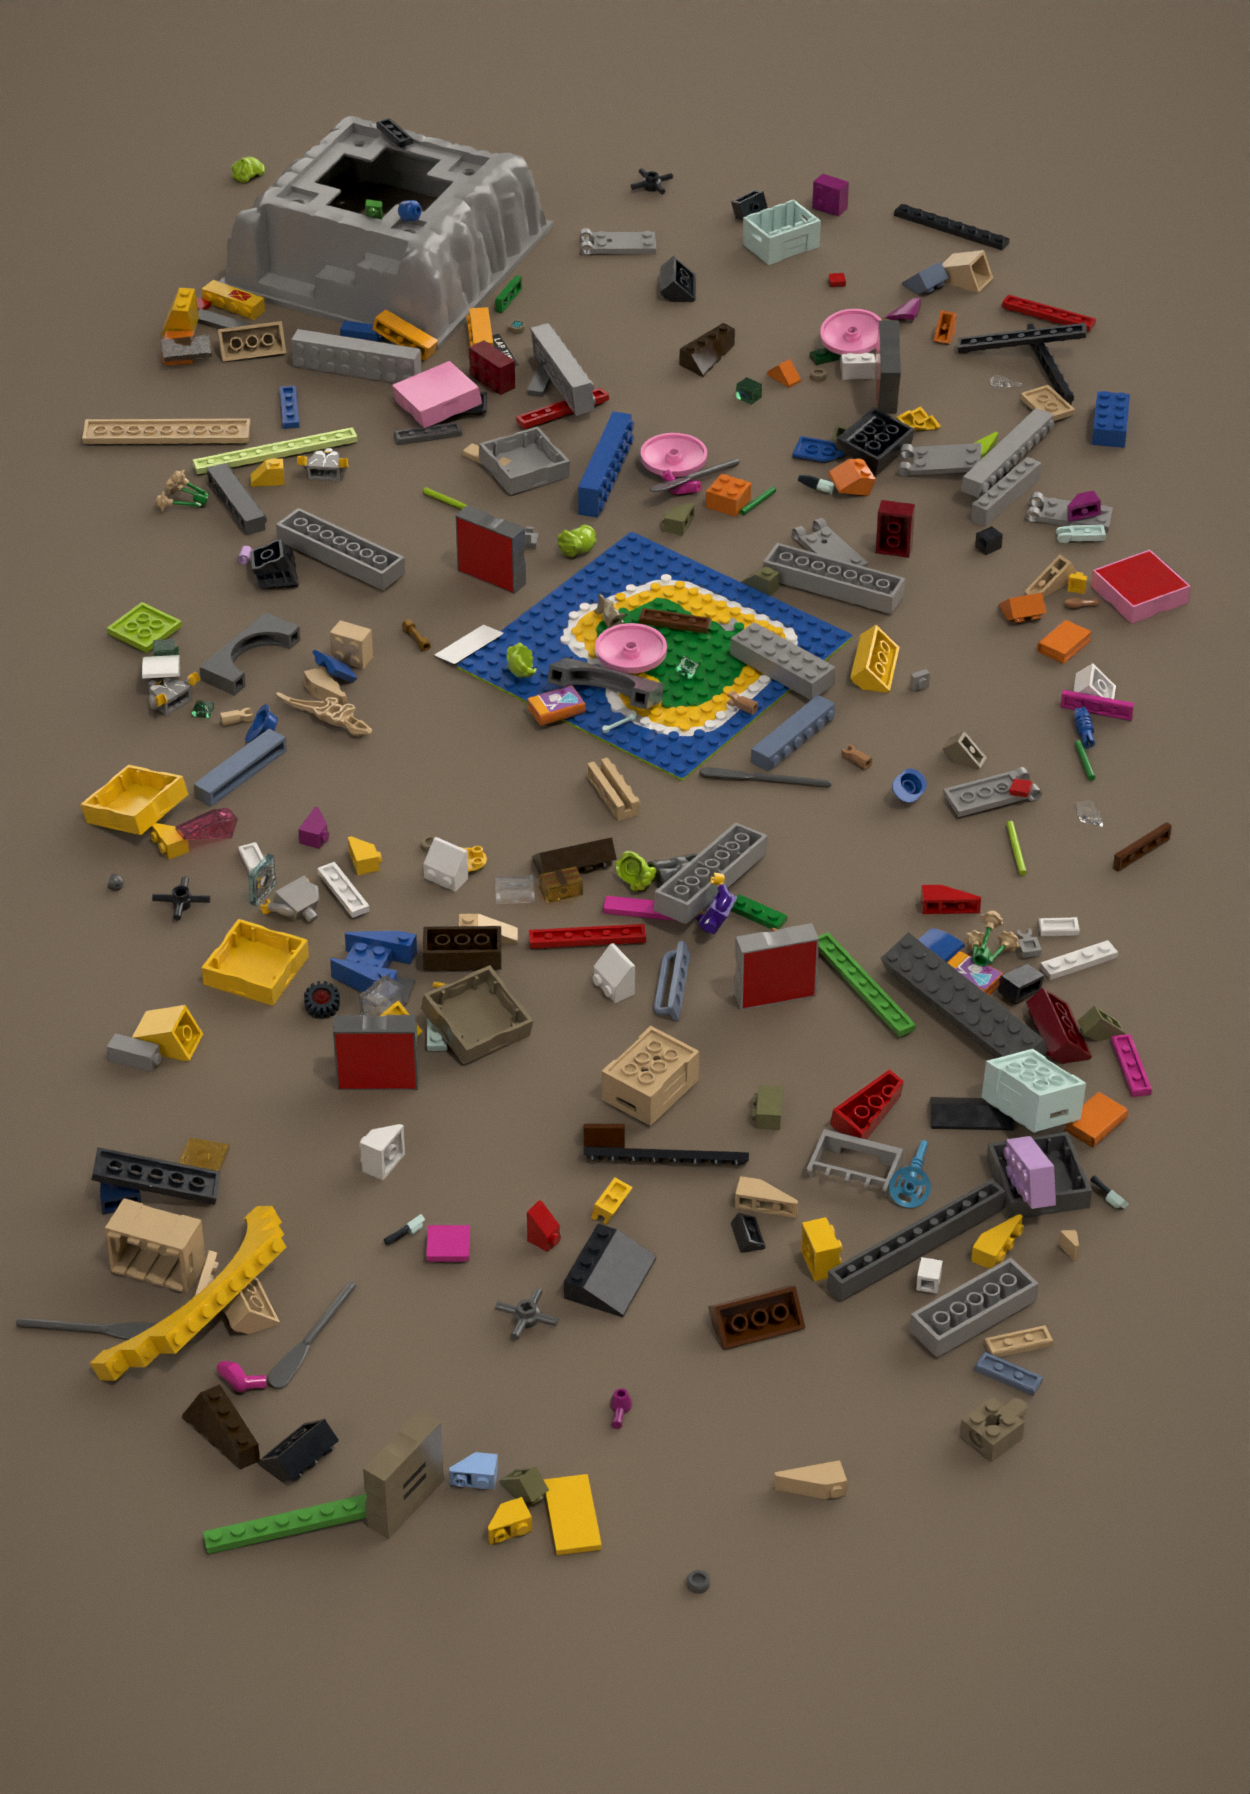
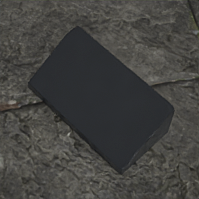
(747, 1233)

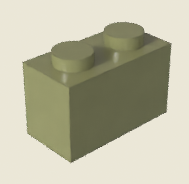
(768, 1107)

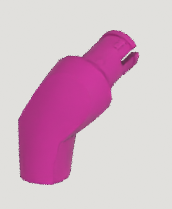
(684, 488)
(237, 1379)

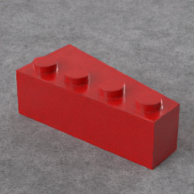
(867, 1108)

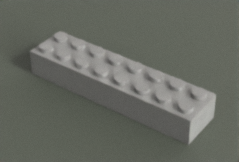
(354, 356)
(563, 369)
(341, 549)
(836, 578)
(691, 887)

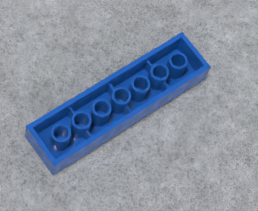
(605, 464)

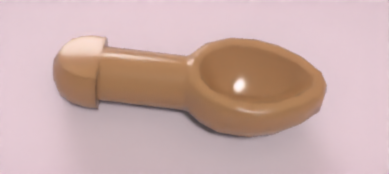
(1077, 603)

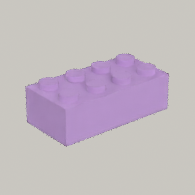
(1030, 1172)

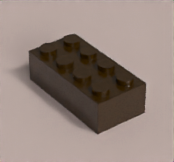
(462, 947)

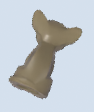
(610, 614)

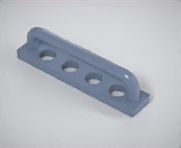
(678, 981)

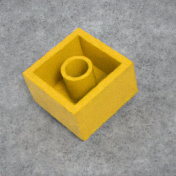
(820, 1247)

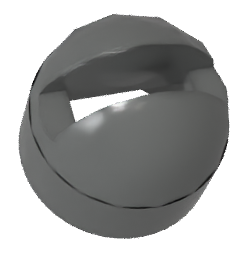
(115, 882)

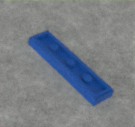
(289, 407)

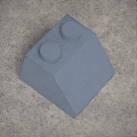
(927, 279)

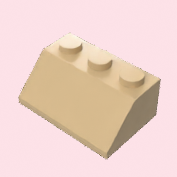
(251, 1310)

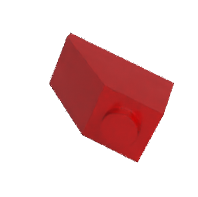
(542, 1227)

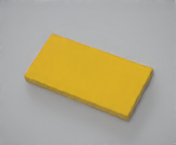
(572, 1515)

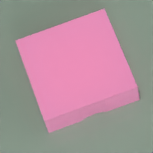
(437, 394)

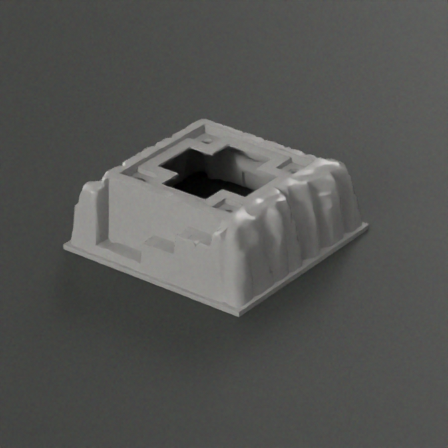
(357, 265)

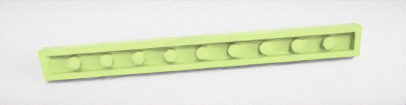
(277, 450)

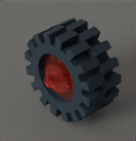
(321, 1000)

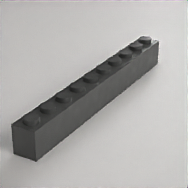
(915, 1240)

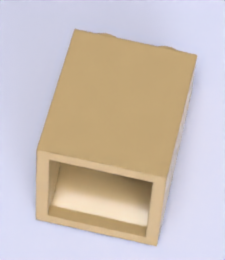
(968, 270)

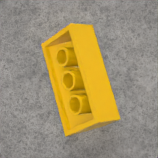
(874, 661)

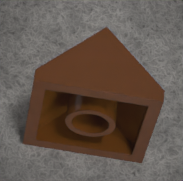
(604, 1135)

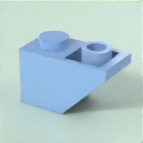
(475, 1471)

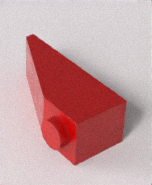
(947, 900)

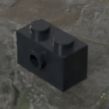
(748, 204)
(1020, 983)

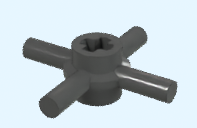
(526, 1313)

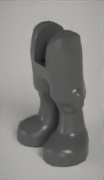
(667, 868)

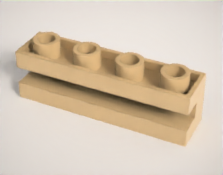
(613, 789)

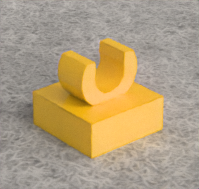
(1077, 583)

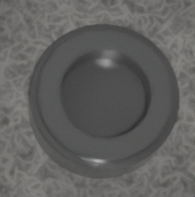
(698, 1581)

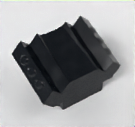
(274, 565)

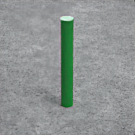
(758, 500)
(1085, 761)

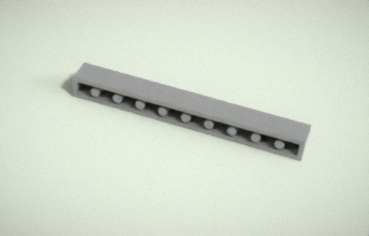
(1007, 452)

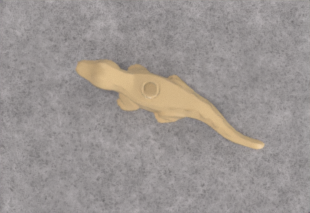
(330, 712)

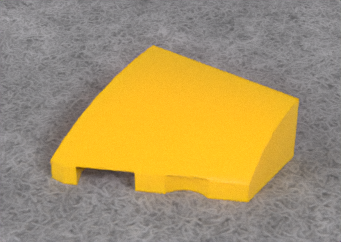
(919, 420)

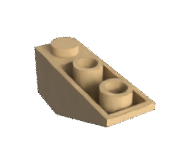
(321, 685)

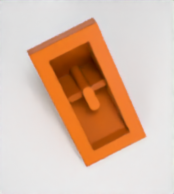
(945, 327)
(785, 374)

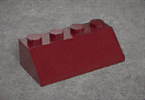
(1057, 1027)

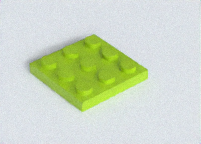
(143, 626)

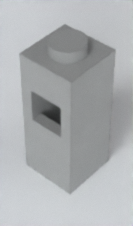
(133, 1052)

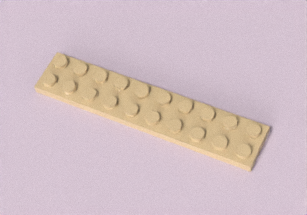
(165, 431)

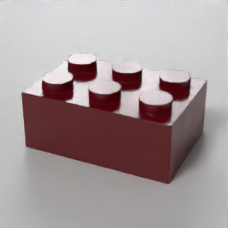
(492, 367)
(895, 528)

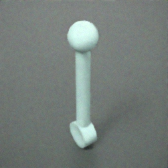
(606, 729)

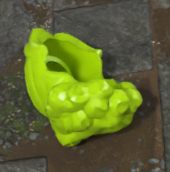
(246, 169)
(577, 540)
(520, 661)
(635, 871)

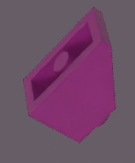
(1084, 506)
(314, 830)

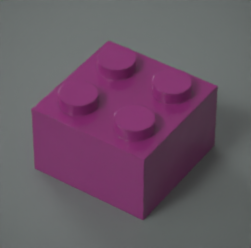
(830, 194)

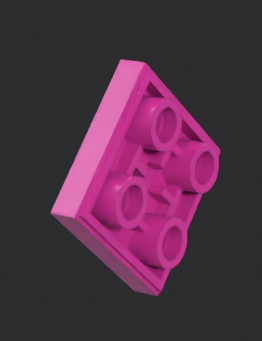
(448, 1243)

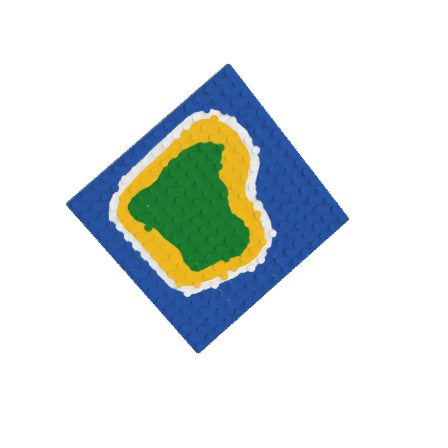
(693, 712)

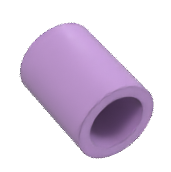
(244, 556)

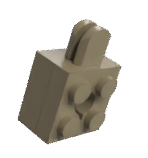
(994, 1427)

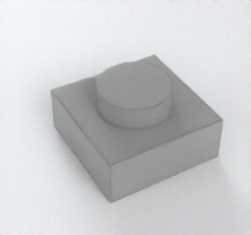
(919, 680)

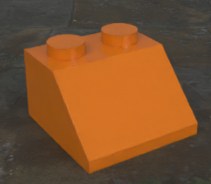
(852, 477)
(1023, 607)

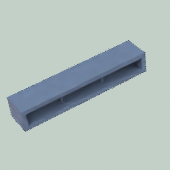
(792, 733)
(240, 767)

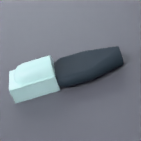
(816, 483)
(1112, 1197)
(411, 1228)

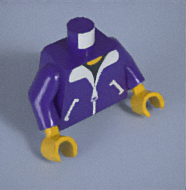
(718, 908)

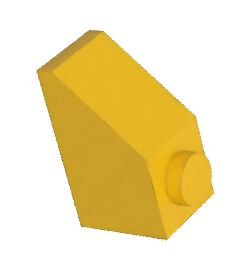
(268, 473)
(364, 856)

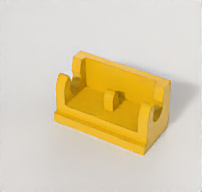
(611, 1200)

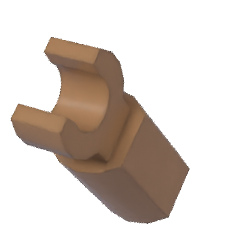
(743, 703)
(857, 757)

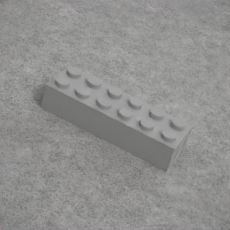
(782, 661)
(973, 1307)

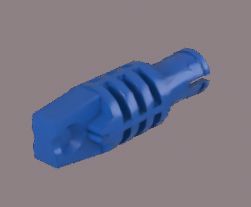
(1084, 726)

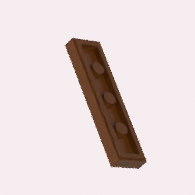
(675, 620)
(1142, 846)

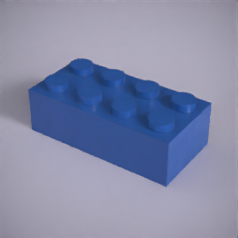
(1111, 419)

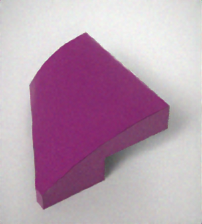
(906, 311)

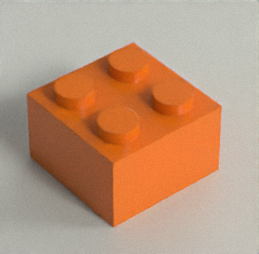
(728, 495)

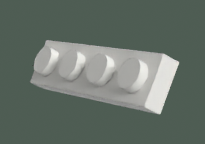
(343, 889)
(1078, 960)

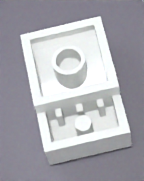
(161, 666)

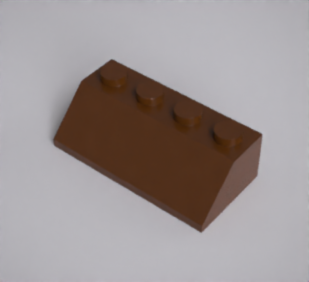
(757, 1316)

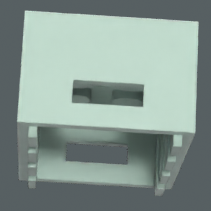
(781, 232)
(1032, 1089)

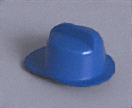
(263, 721)
(909, 785)

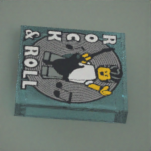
(262, 879)

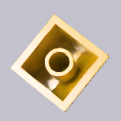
(183, 312)
(172, 1030)

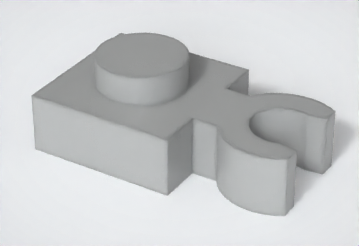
(1028, 946)

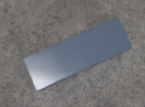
(1008, 1373)

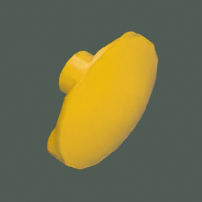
(476, 858)

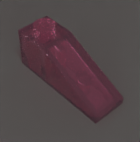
(212, 824)

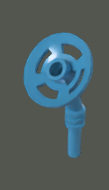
(911, 1181)

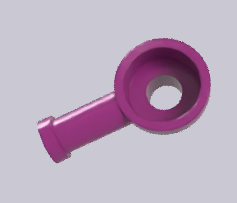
(620, 1404)

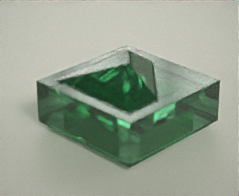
(687, 667)
(203, 709)

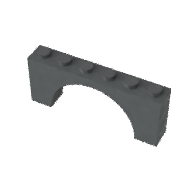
(264, 631)
(641, 691)

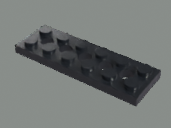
(145, 1181)

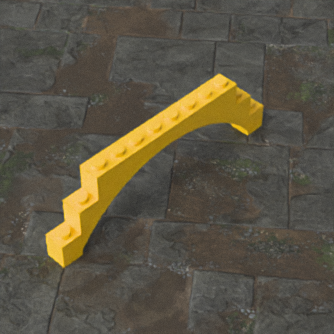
(258, 1250)

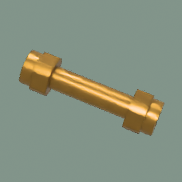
(423, 642)

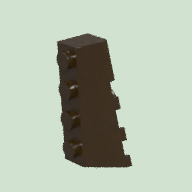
(707, 349)
(577, 856)
(221, 1423)

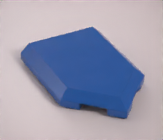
(816, 450)

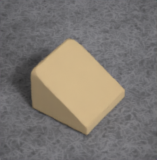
(1069, 1243)

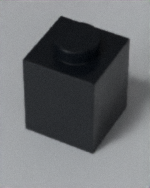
(988, 540)

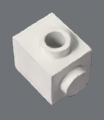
(929, 1275)

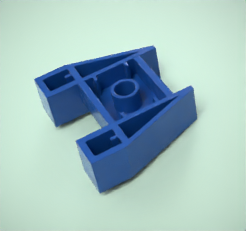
(371, 956)

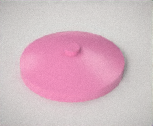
(850, 331)
(674, 451)
(631, 648)

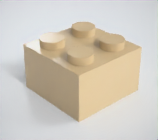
(351, 644)

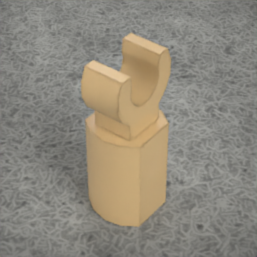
(236, 717)

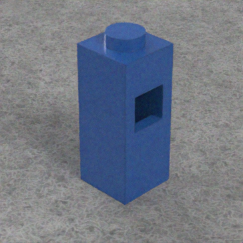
(360, 331)

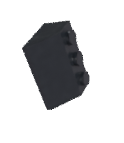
(677, 281)
(299, 1450)

